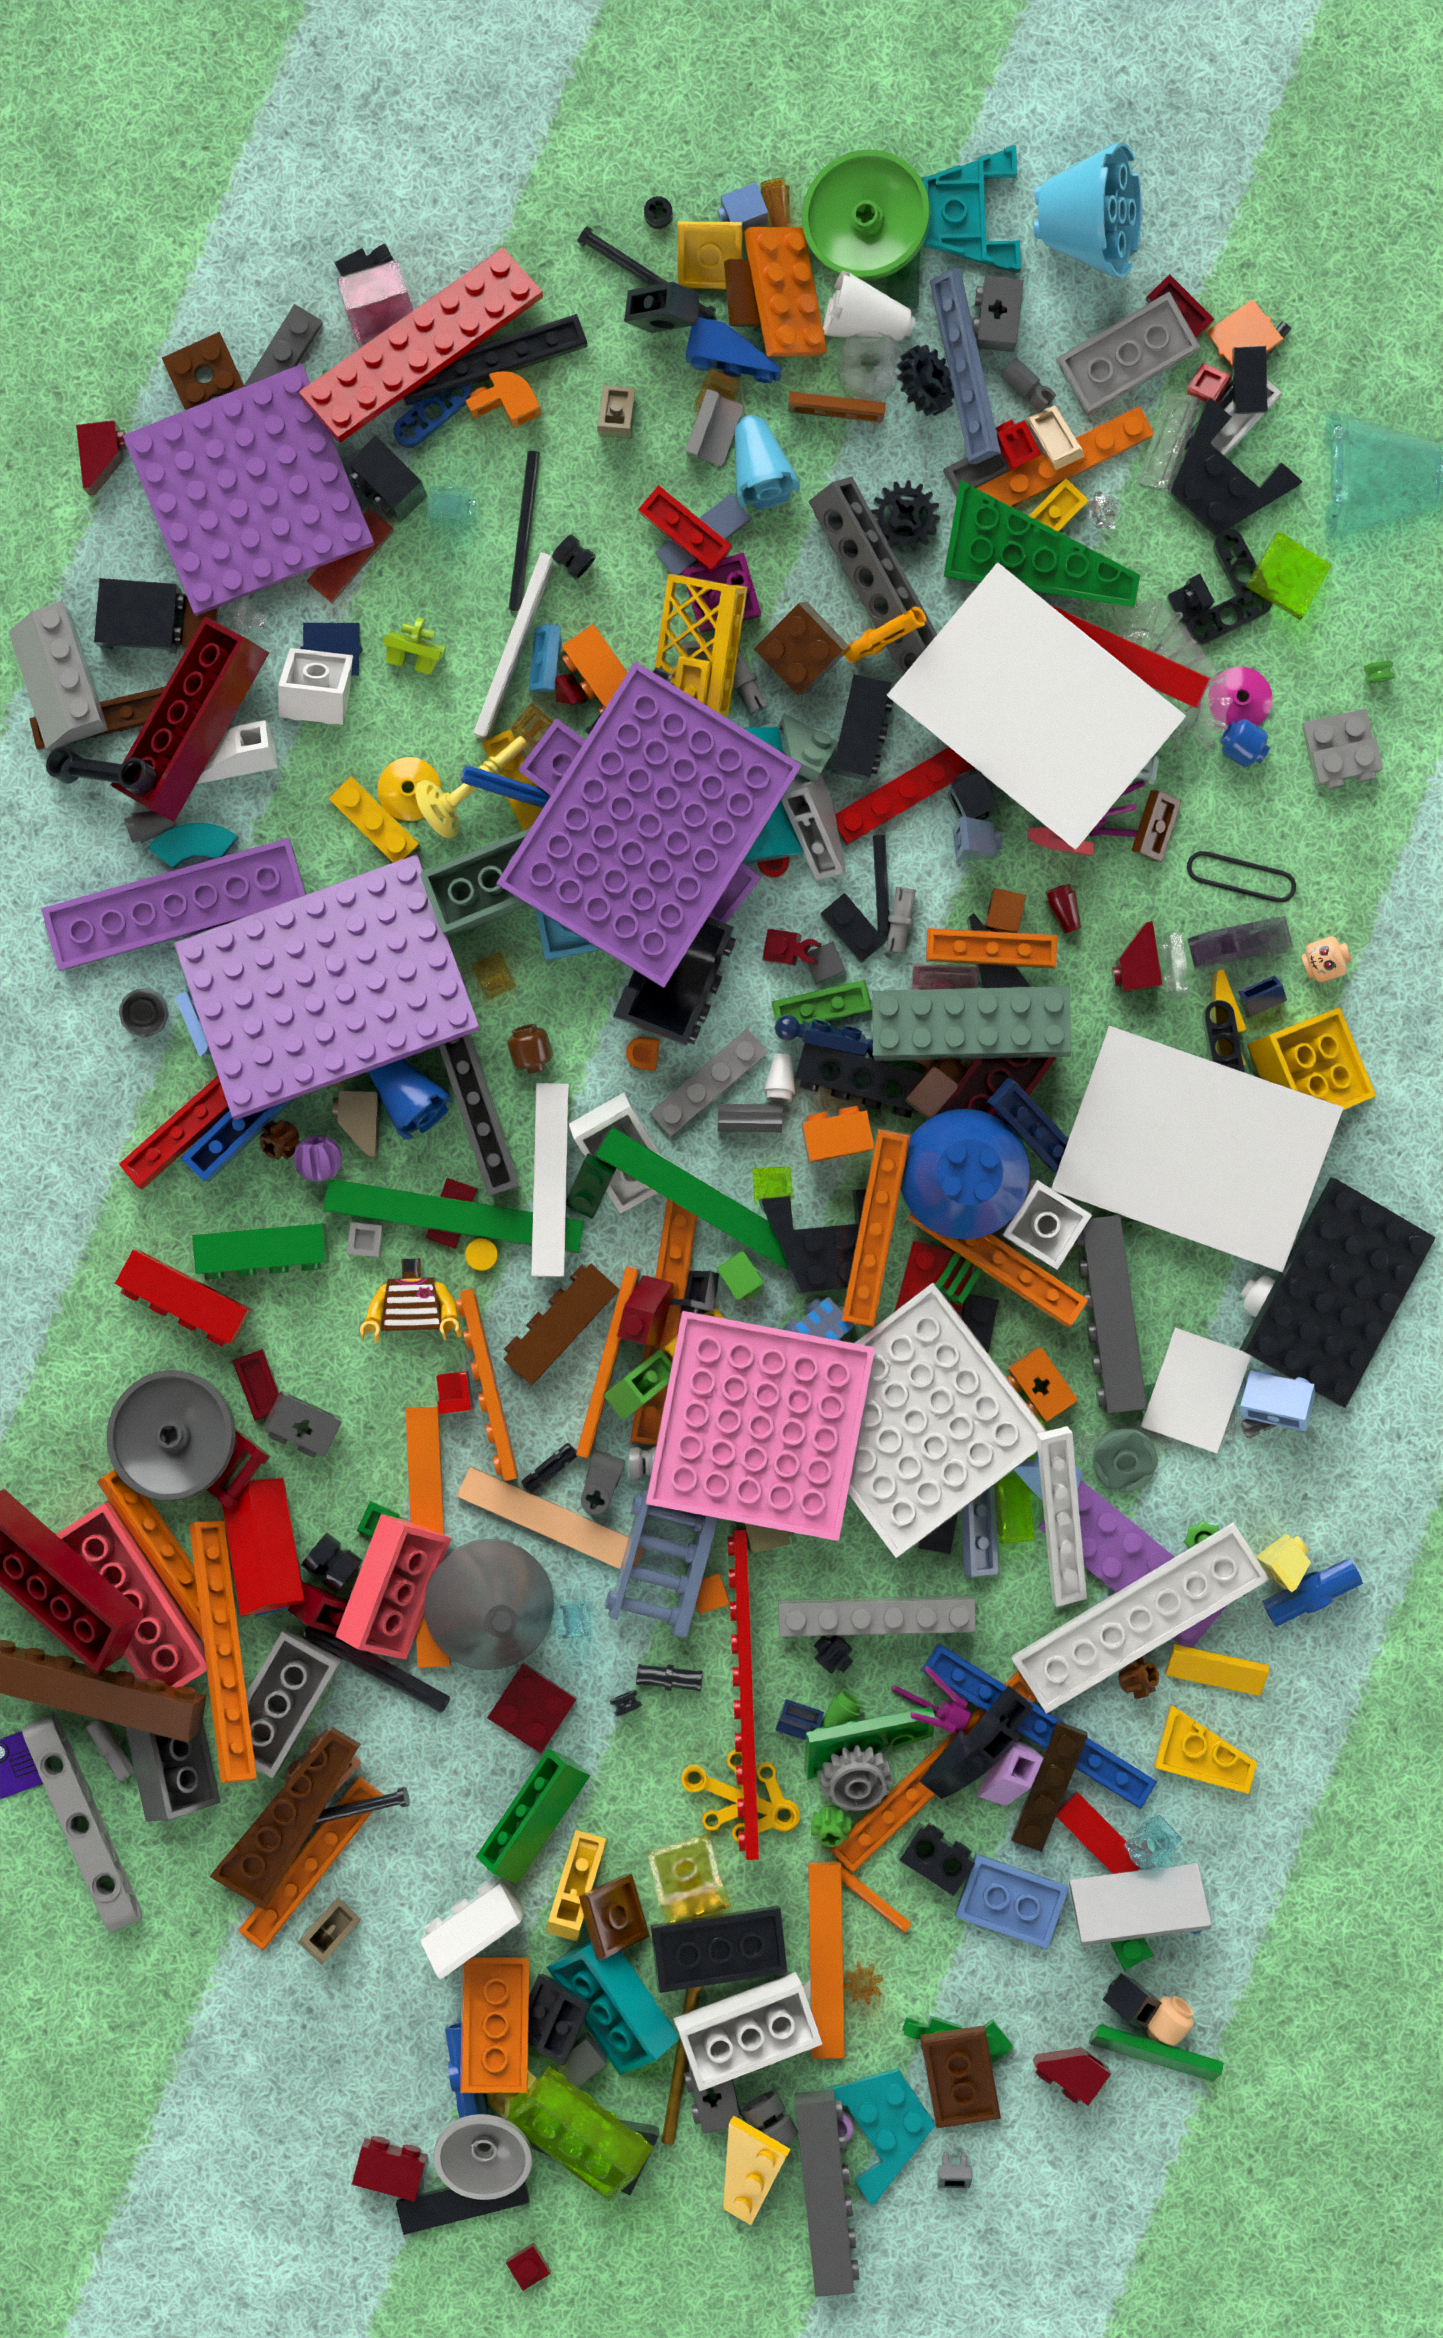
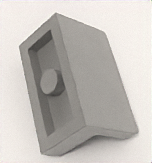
(714, 428)

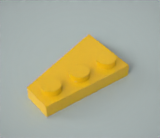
(1200, 1754)
(750, 2169)

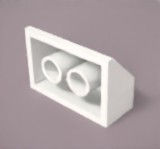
(471, 1926)

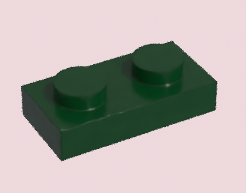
(590, 1186)

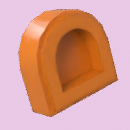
(643, 1053)

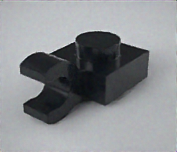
(360, 261)

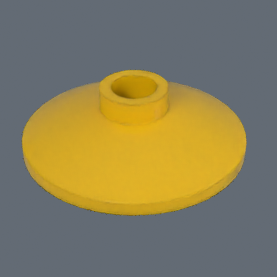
(390, 785)

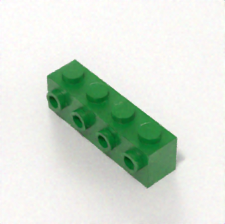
(260, 1248)
(532, 1816)

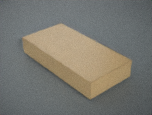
(1055, 437)

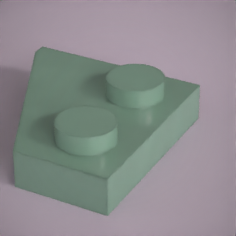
(806, 746)

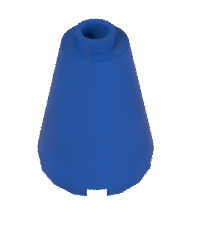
(409, 1097)

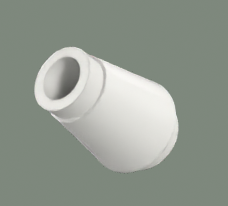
(780, 1080)

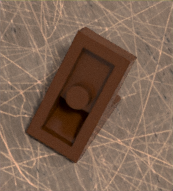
(936, 1086)

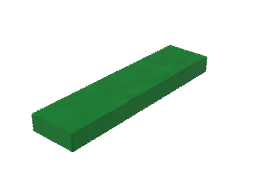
(1156, 2052)

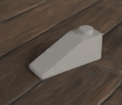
(815, 825)

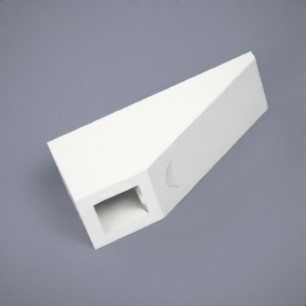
(241, 752)

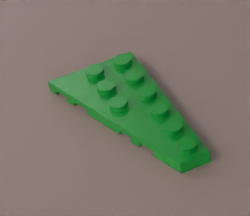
(1036, 554)

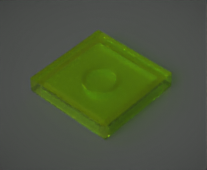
(1289, 575)

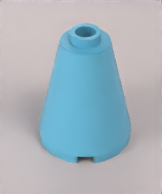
(762, 468)

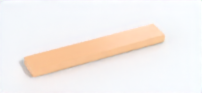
(546, 1518)

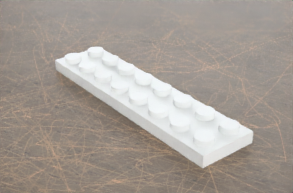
(1140, 1617)

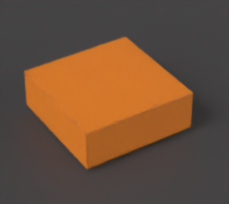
(711, 1594)

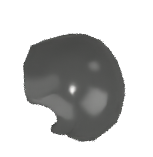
(143, 1012)

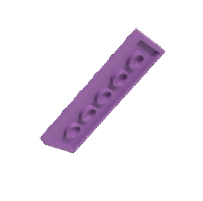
(1123, 1552)

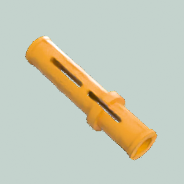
(875, 639)

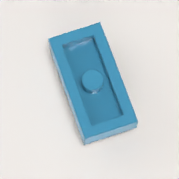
(544, 658)

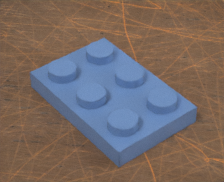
(1011, 1901)

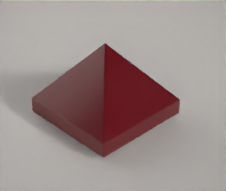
(569, 690)

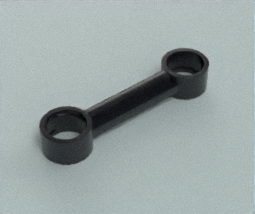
(101, 770)

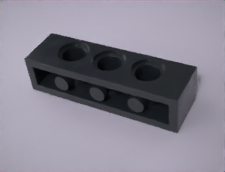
(816, 1056)

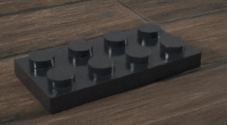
(718, 1949)

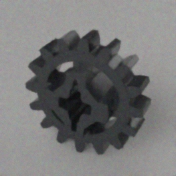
(926, 380)
(915, 506)

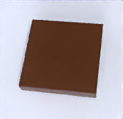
(741, 294)
(614, 1916)

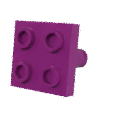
(730, 571)

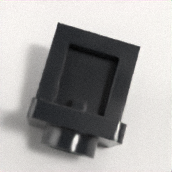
(699, 1293)

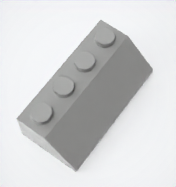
(57, 676)

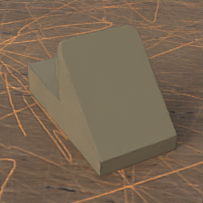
(616, 412)

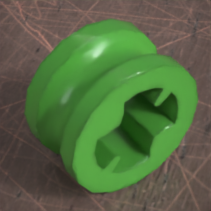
(1379, 672)

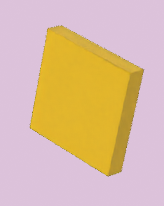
(703, 252)

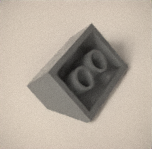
(172, 1774)

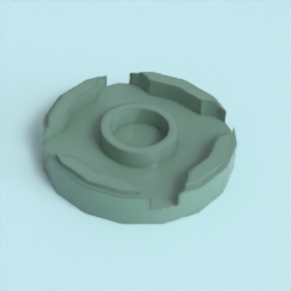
(1125, 1460)

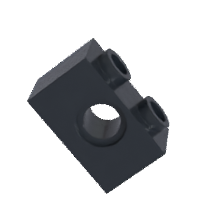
(662, 307)
(972, 796)

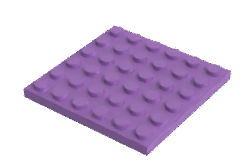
(248, 491)

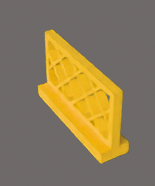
(724, 643)

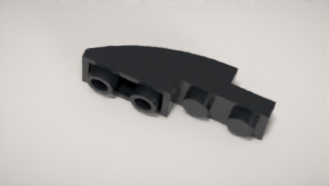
(985, 1745)

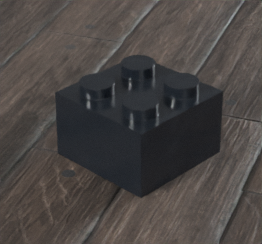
(387, 479)

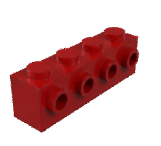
(182, 1296)

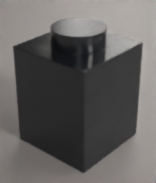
(1132, 2001)

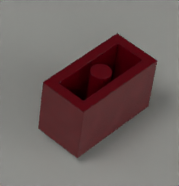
(389, 2168)

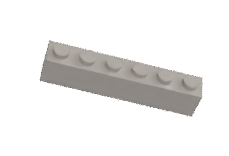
(876, 1615)

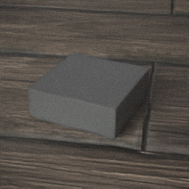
(828, 964)

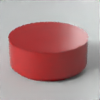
(774, 868)

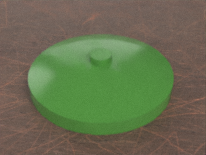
(866, 214)

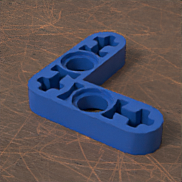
(432, 425)

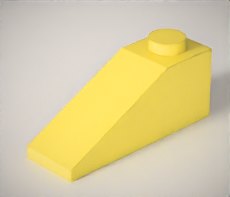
(1285, 1561)

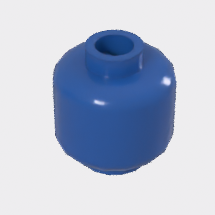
(1244, 743)

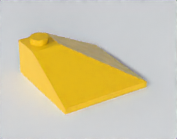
(1315, 1060)

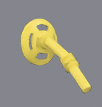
(441, 807)

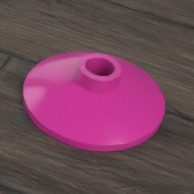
(1258, 692)

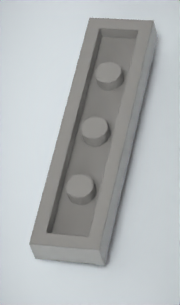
(708, 1082)

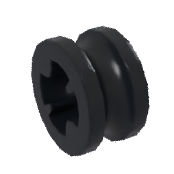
(667, 209)
(625, 1703)

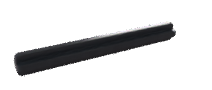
(379, 1669)

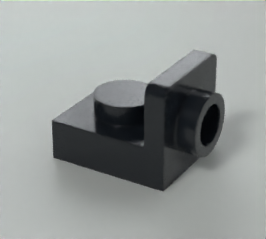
(1191, 598)

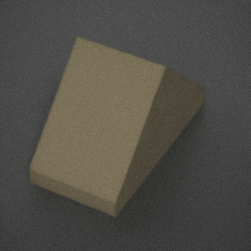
(329, 1930)

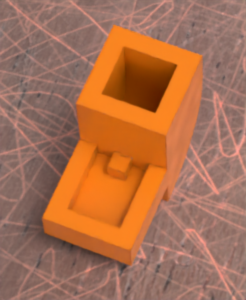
(507, 391)

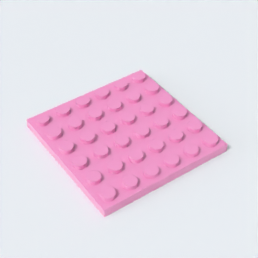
(760, 1425)

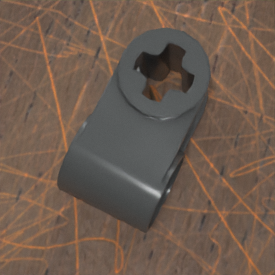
(603, 1477)

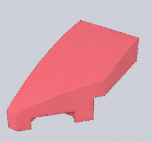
(1048, 839)

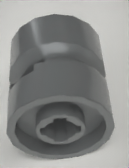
(762, 2108)

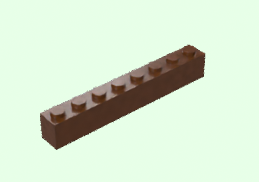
(104, 1696)

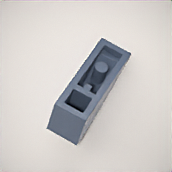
(975, 840)

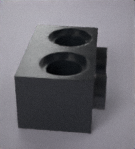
(931, 1864)

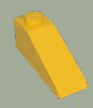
(577, 1878)

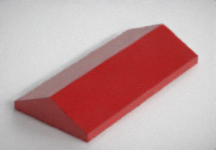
(263, 1548)

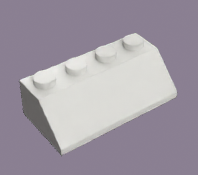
(747, 2031)

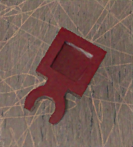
(785, 947)

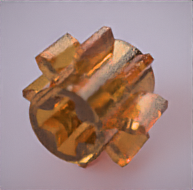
(865, 1991)

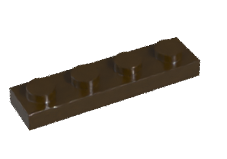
(1049, 1786)

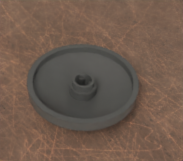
(171, 1435)

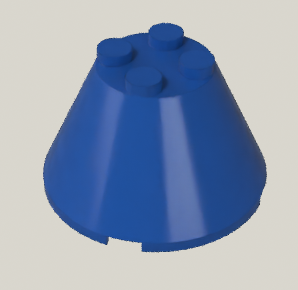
(965, 1174)

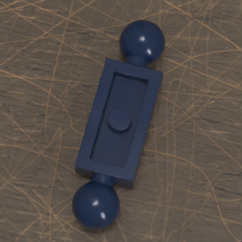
(822, 1034)

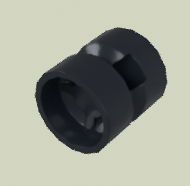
(331, 1562)

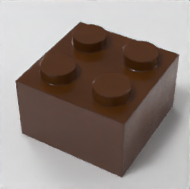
(802, 648)

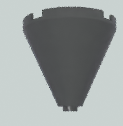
(488, 1604)

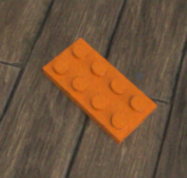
(785, 291)
(494, 2025)

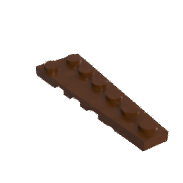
(275, 1838)

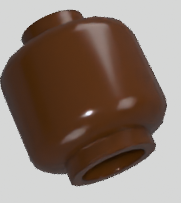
(530, 1048)

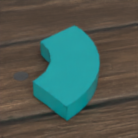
(192, 841)

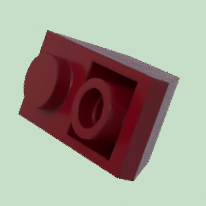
(1073, 2070)

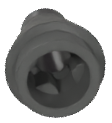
(146, 825)

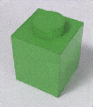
(741, 1277)

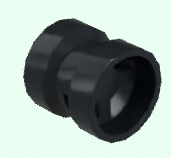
(573, 556)

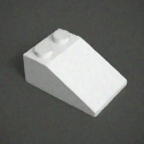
(592, 1129)

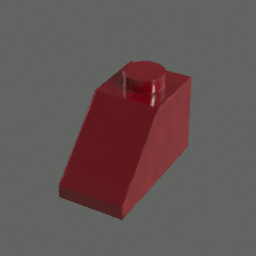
(99, 452)
(1139, 963)
(646, 1311)
(321, 1609)

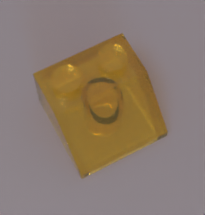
(688, 1879)

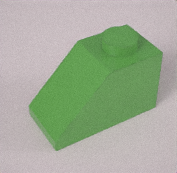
(640, 1384)

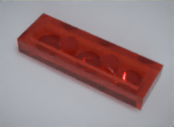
(334, 577)

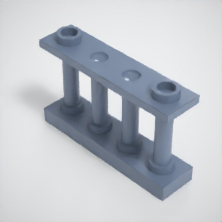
(687, 1586)

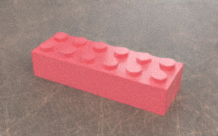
(165, 1640)

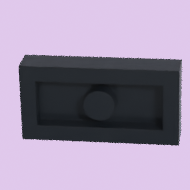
(852, 928)

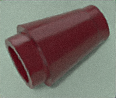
(1064, 907)

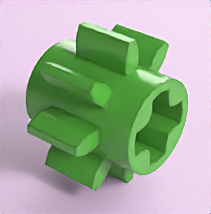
(831, 1826)

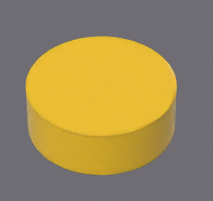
(481, 1254)

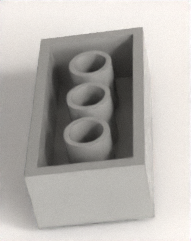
(286, 1696)

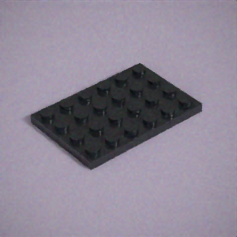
(1337, 1292)

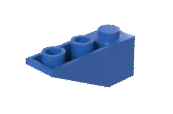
(721, 347)

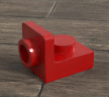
(1016, 443)

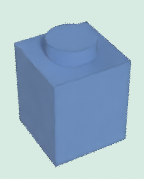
(744, 206)

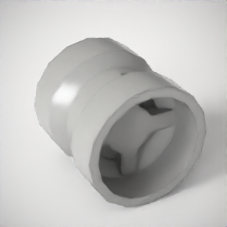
(636, 1457)

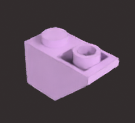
(1011, 1775)

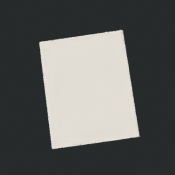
(1196, 1390)

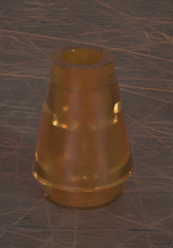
(777, 201)

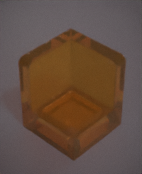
(720, 383)

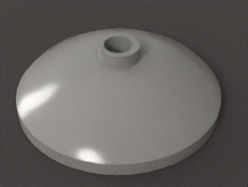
(481, 2168)

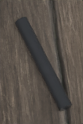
(881, 883)

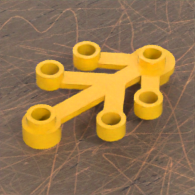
(731, 1793)

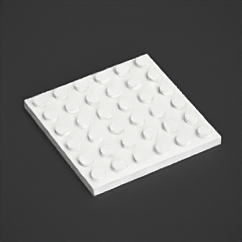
(933, 1422)

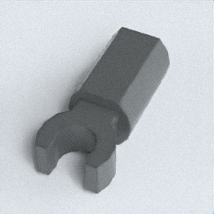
(1028, 384)

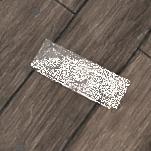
(1168, 442)

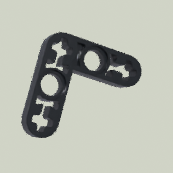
(1241, 590)

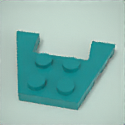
(959, 211)
(891, 2121)

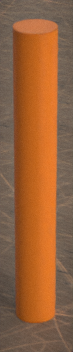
(874, 1900)

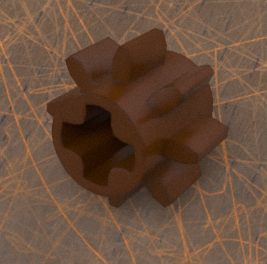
(279, 1139)
(1139, 1678)

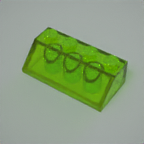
(580, 2134)

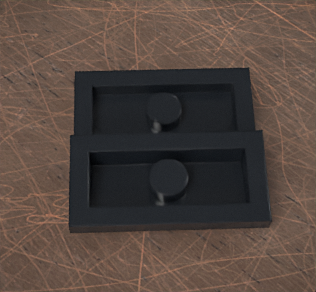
(555, 2018)

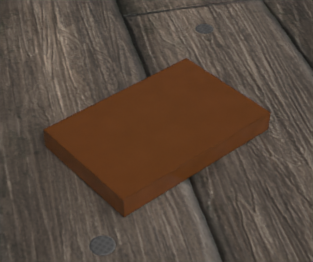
(960, 2076)

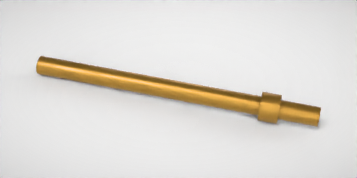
(678, 2077)

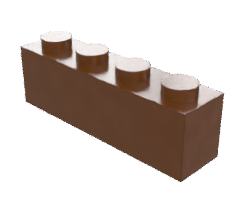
(561, 1324)

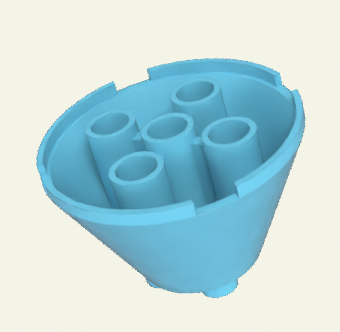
(1093, 211)

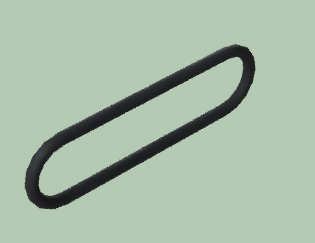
(1237, 889)

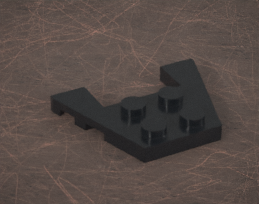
(1214, 487)
(814, 1256)

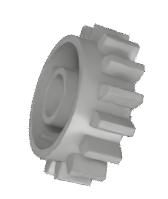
(856, 1779)

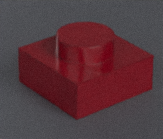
(528, 2266)

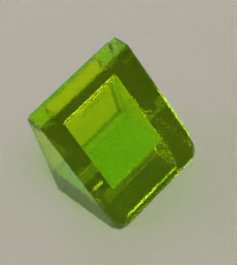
(772, 1182)

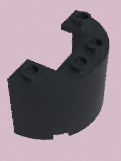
(682, 1002)

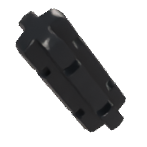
(549, 1468)

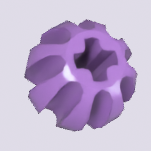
(317, 1158)

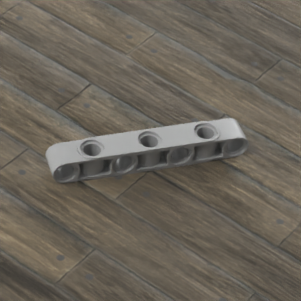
(90, 1847)

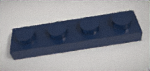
(1029, 1123)

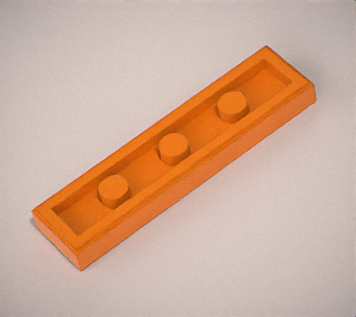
(991, 948)

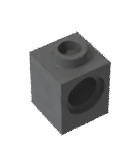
(583, 2061)

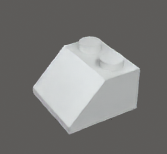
(315, 686)
(1046, 1224)

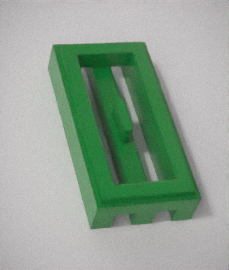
(949, 1294)

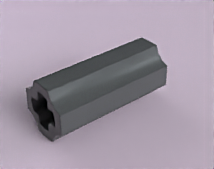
(750, 1118)

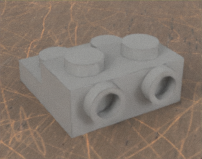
(1342, 749)

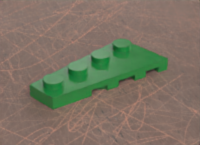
(875, 1733)

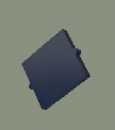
(334, 638)

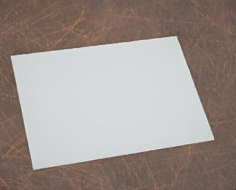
(1036, 706)
(1196, 1148)

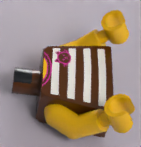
(411, 1305)

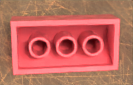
(391, 1587)

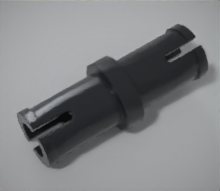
(669, 1677)

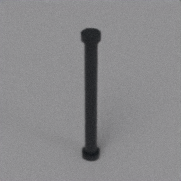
(588, 238)
(400, 1798)

